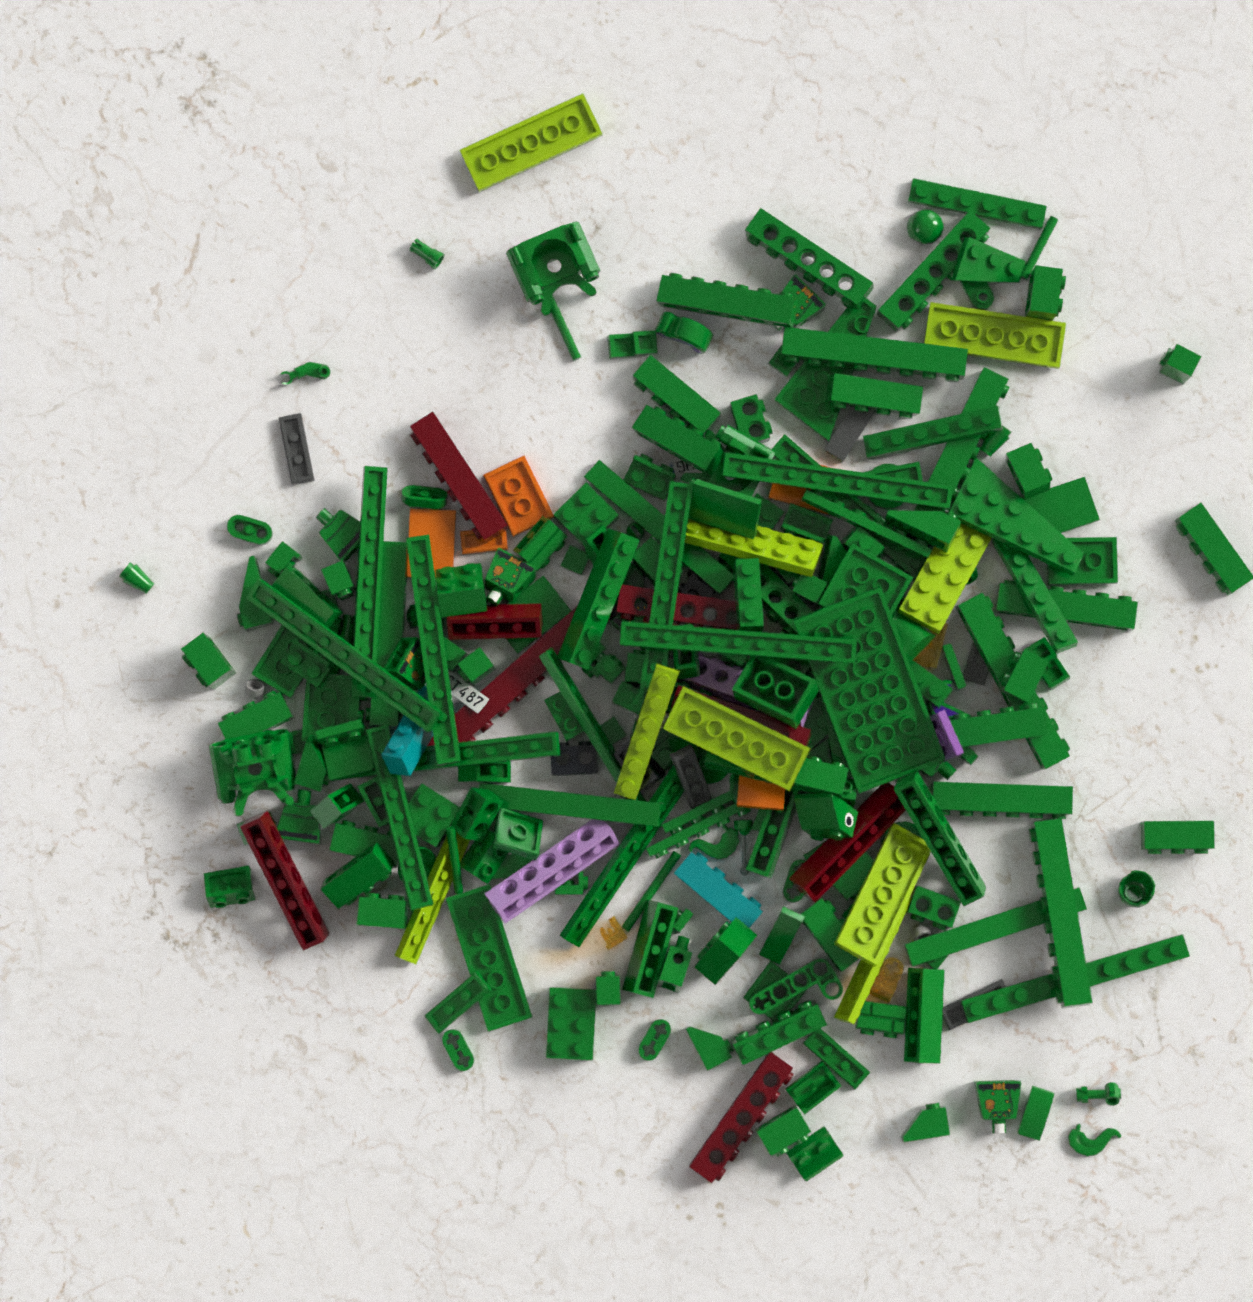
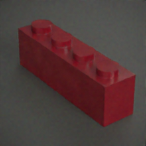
(498, 622)

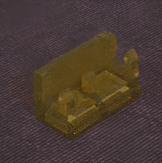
(929, 656)
(614, 937)

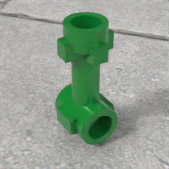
(1111, 1094)

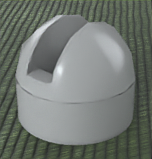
(251, 692)
(921, 931)

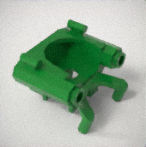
(563, 244)
(738, 444)
(234, 755)

